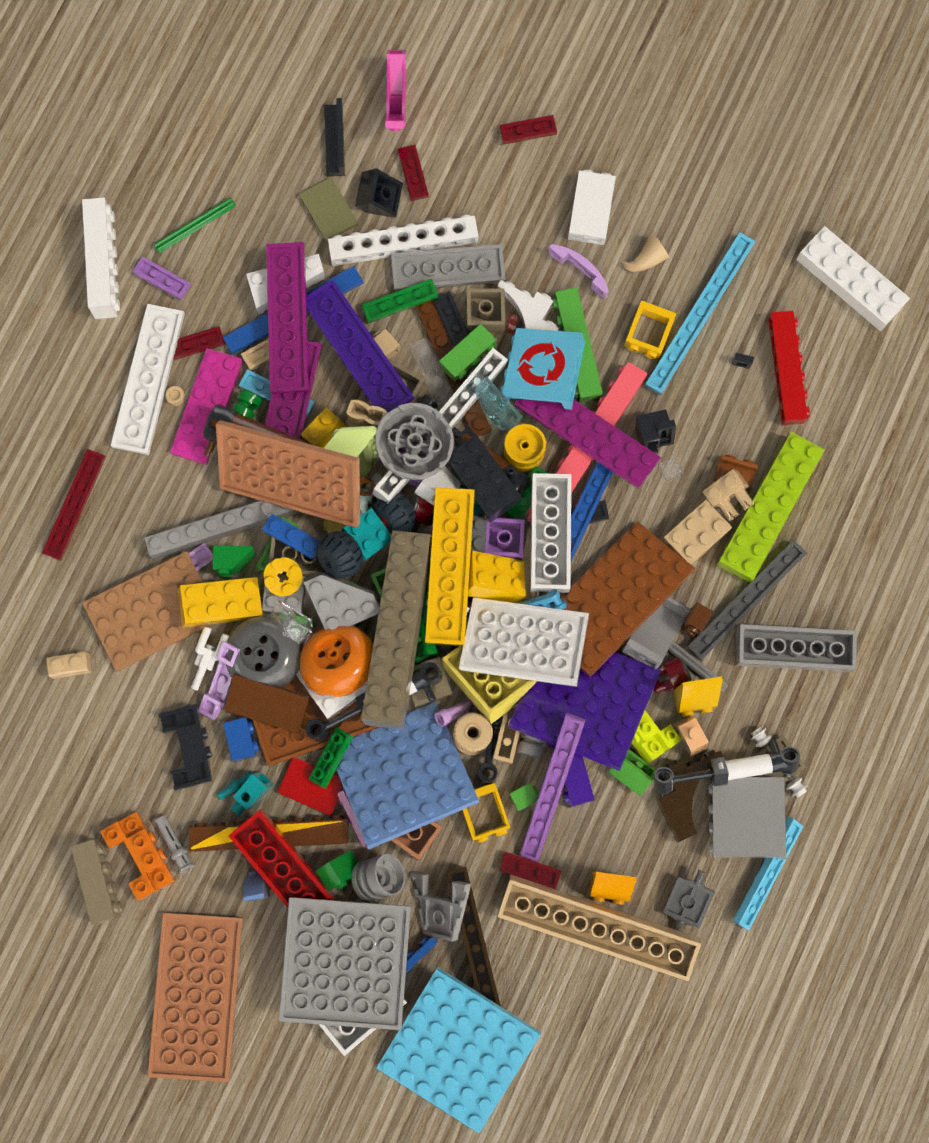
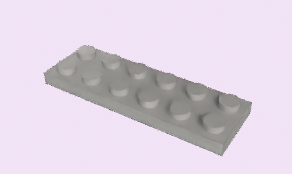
(449, 266)

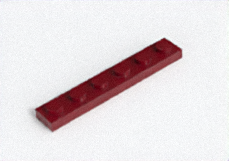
(74, 504)

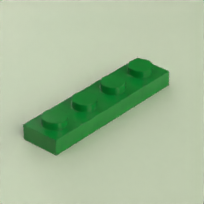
(400, 301)

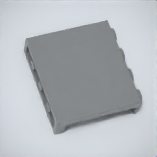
(748, 818)

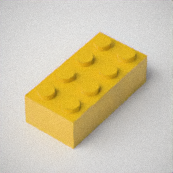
(219, 602)

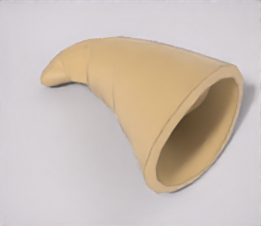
(651, 255)

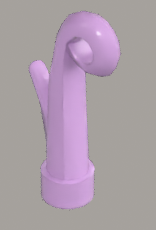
(445, 716)

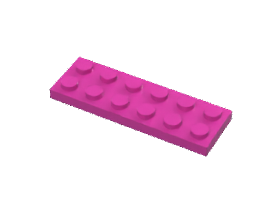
(212, 387)

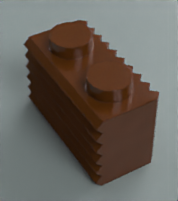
(696, 620)

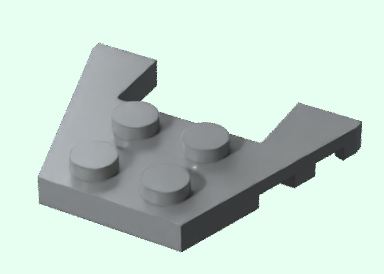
(439, 915)

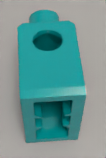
(257, 787)

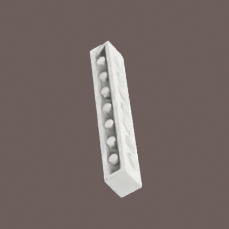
(410, 231)

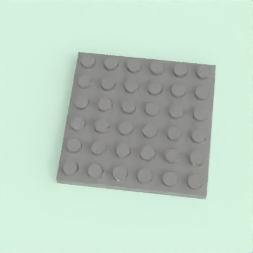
(345, 963)

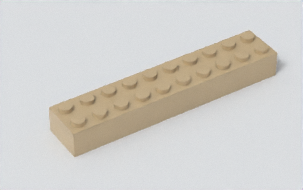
(599, 927)

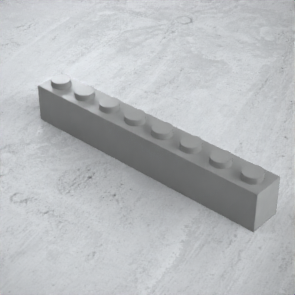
(213, 528)

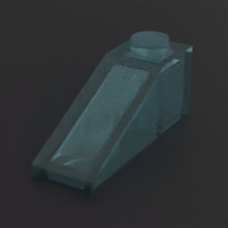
(496, 405)

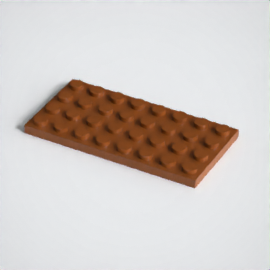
(624, 592)

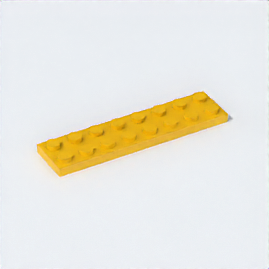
(449, 566)

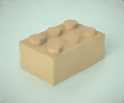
(697, 533)

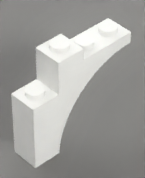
(530, 309)

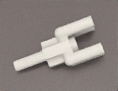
(206, 655)

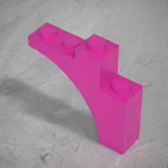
(396, 90)

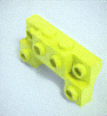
(651, 741)

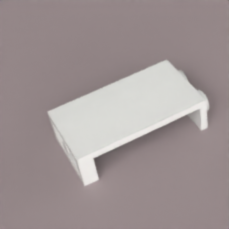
(591, 207)

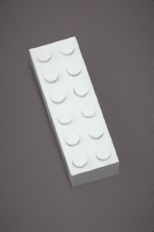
(100, 258)
(852, 278)
(550, 533)

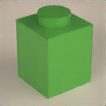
(524, 796)

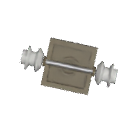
(794, 784)

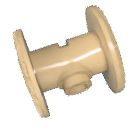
(472, 722)

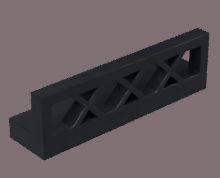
(334, 139)

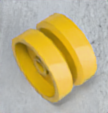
(530, 438)

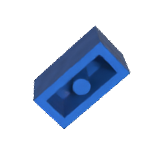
(240, 739)

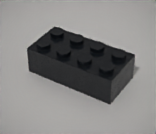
(481, 473)

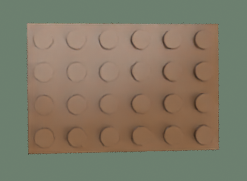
(143, 612)

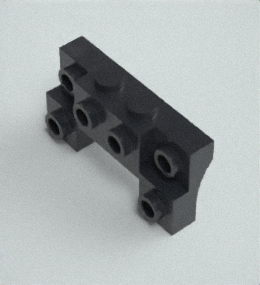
(193, 746)

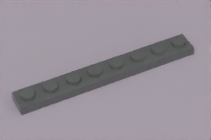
(747, 600)

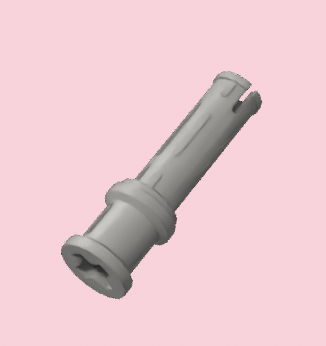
(178, 852)

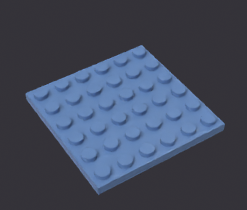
(404, 777)

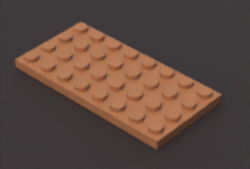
(289, 473)
(195, 997)

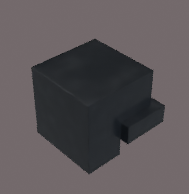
(655, 430)

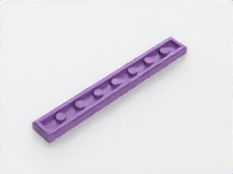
(552, 787)

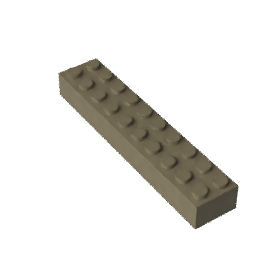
(397, 630)

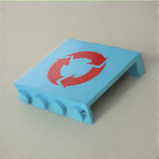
(544, 366)

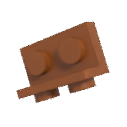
(746, 468)

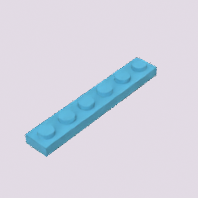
(765, 879)

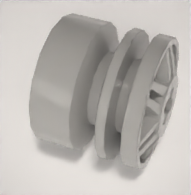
(378, 877)

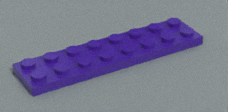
(357, 348)

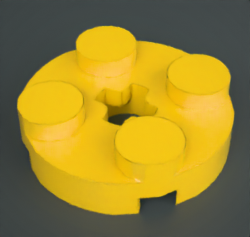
(288, 586)

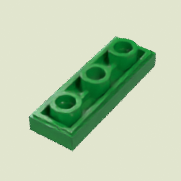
(331, 757)

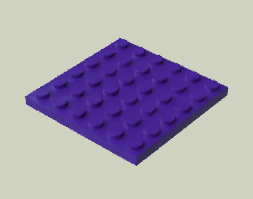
(608, 701)

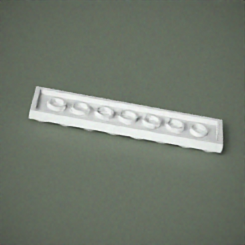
(147, 379)

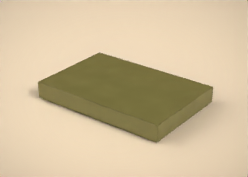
(328, 209)

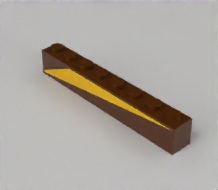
(297, 832)

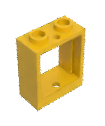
(656, 313)
(501, 830)

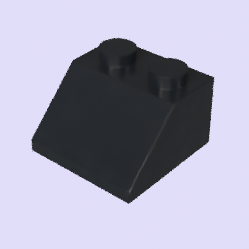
(378, 193)

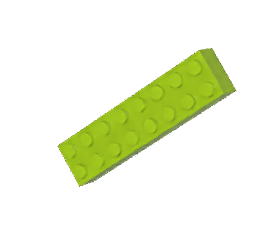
(770, 508)

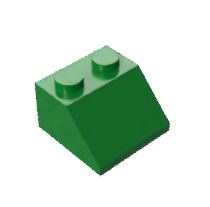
(231, 559)

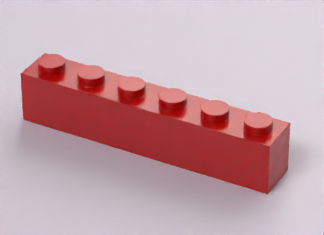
(788, 368)

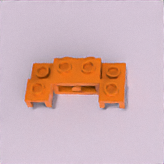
(143, 851)

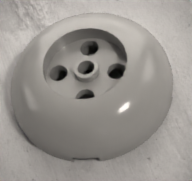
(418, 420)

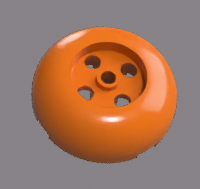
(347, 674)

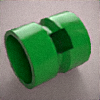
(246, 403)

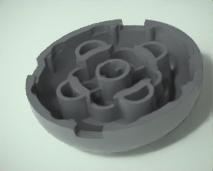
(275, 671)

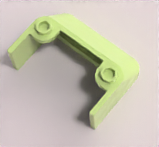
(357, 443)

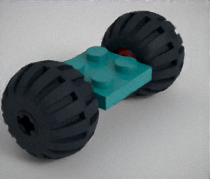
(345, 550)

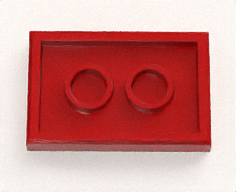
(301, 789)

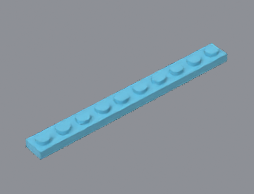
(700, 313)

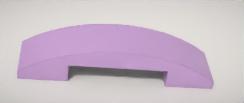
(562, 254)
(216, 698)

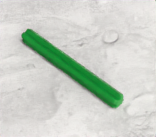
(194, 225)

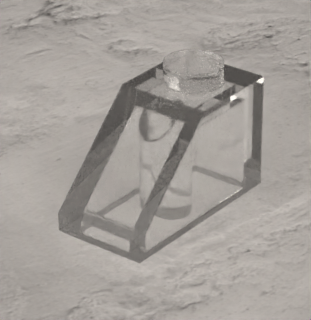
(291, 622)

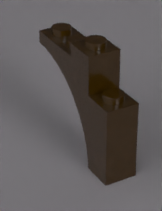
(678, 804)

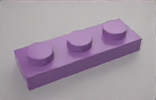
(161, 278)

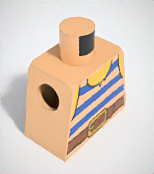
(692, 736)

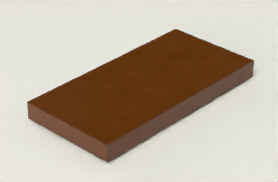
(267, 703)

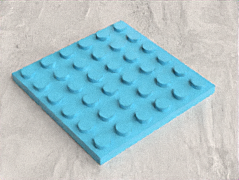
(458, 1050)

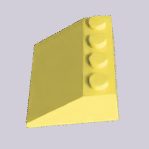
(489, 693)

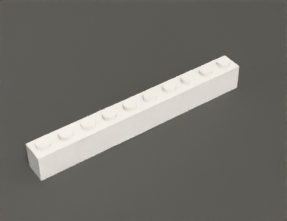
(452, 413)

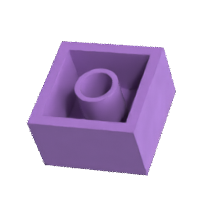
(505, 538)

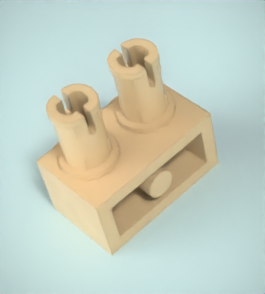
(727, 488)

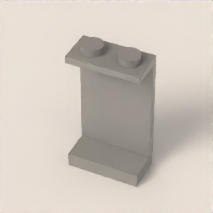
(657, 633)

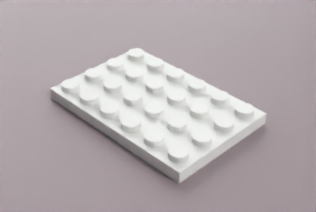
(524, 641)

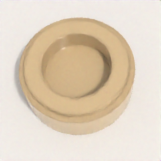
(175, 395)

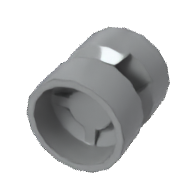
(530, 746)

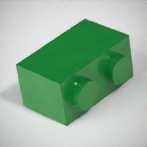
(338, 871)

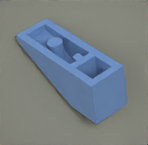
(255, 887)

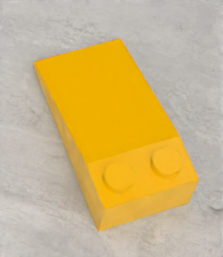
(697, 696)

